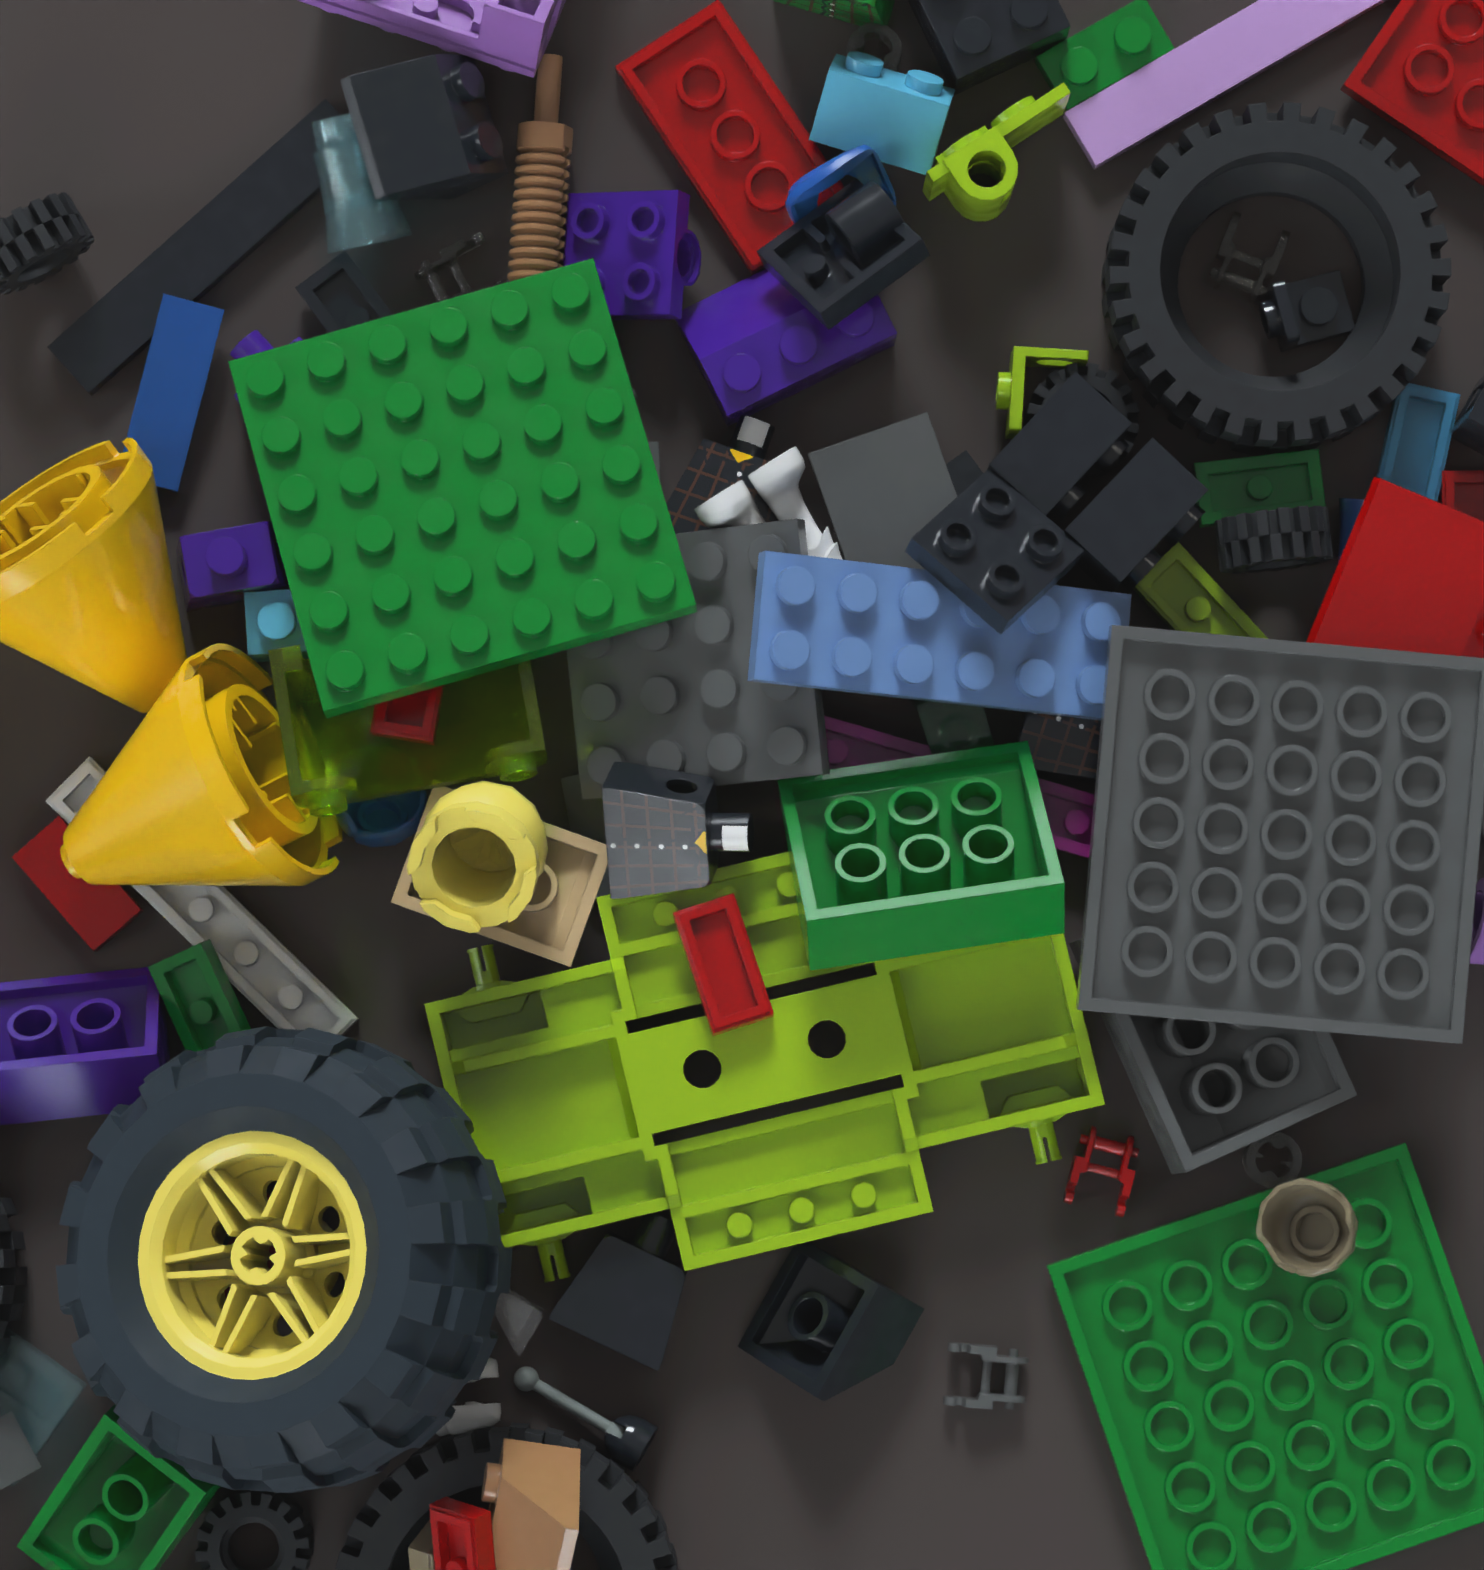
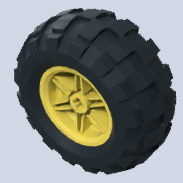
(414, 1242)

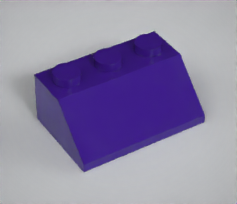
(765, 346)
(78, 1043)

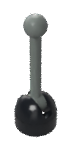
(624, 1438)

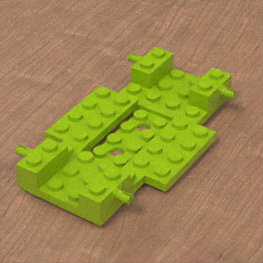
(575, 1098)

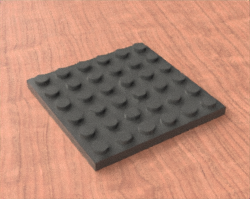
(1284, 835)

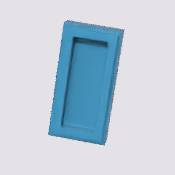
(1418, 439)

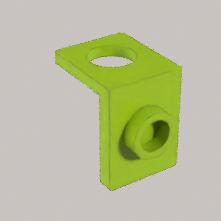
(1011, 384)

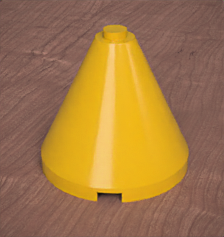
(92, 575)
(202, 792)

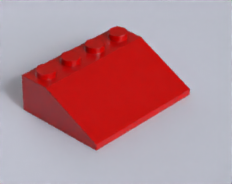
(1407, 578)

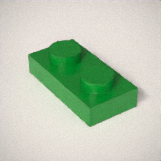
(1105, 52)
(1259, 484)
(198, 996)

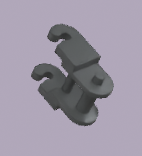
(984, 1397)

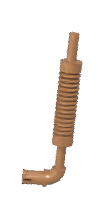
(541, 179)

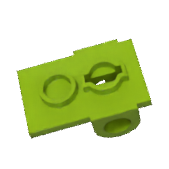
(991, 154)

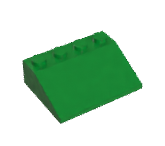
(922, 856)

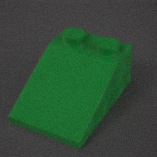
(115, 1507)

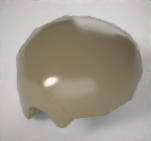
(1307, 1227)

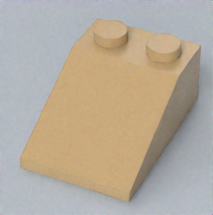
(561, 901)

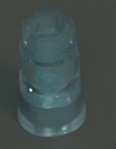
(348, 199)

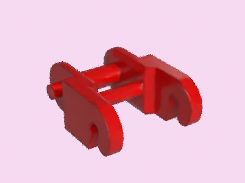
(1122, 1174)

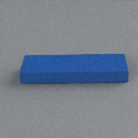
(174, 385)

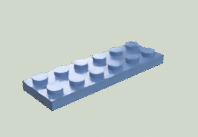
(916, 640)

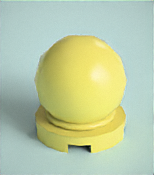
(478, 856)

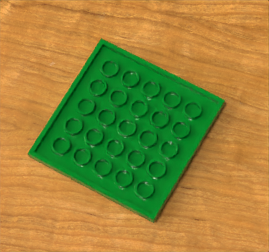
(461, 488)
(1279, 1407)

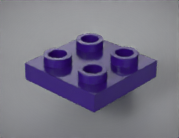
(637, 248)

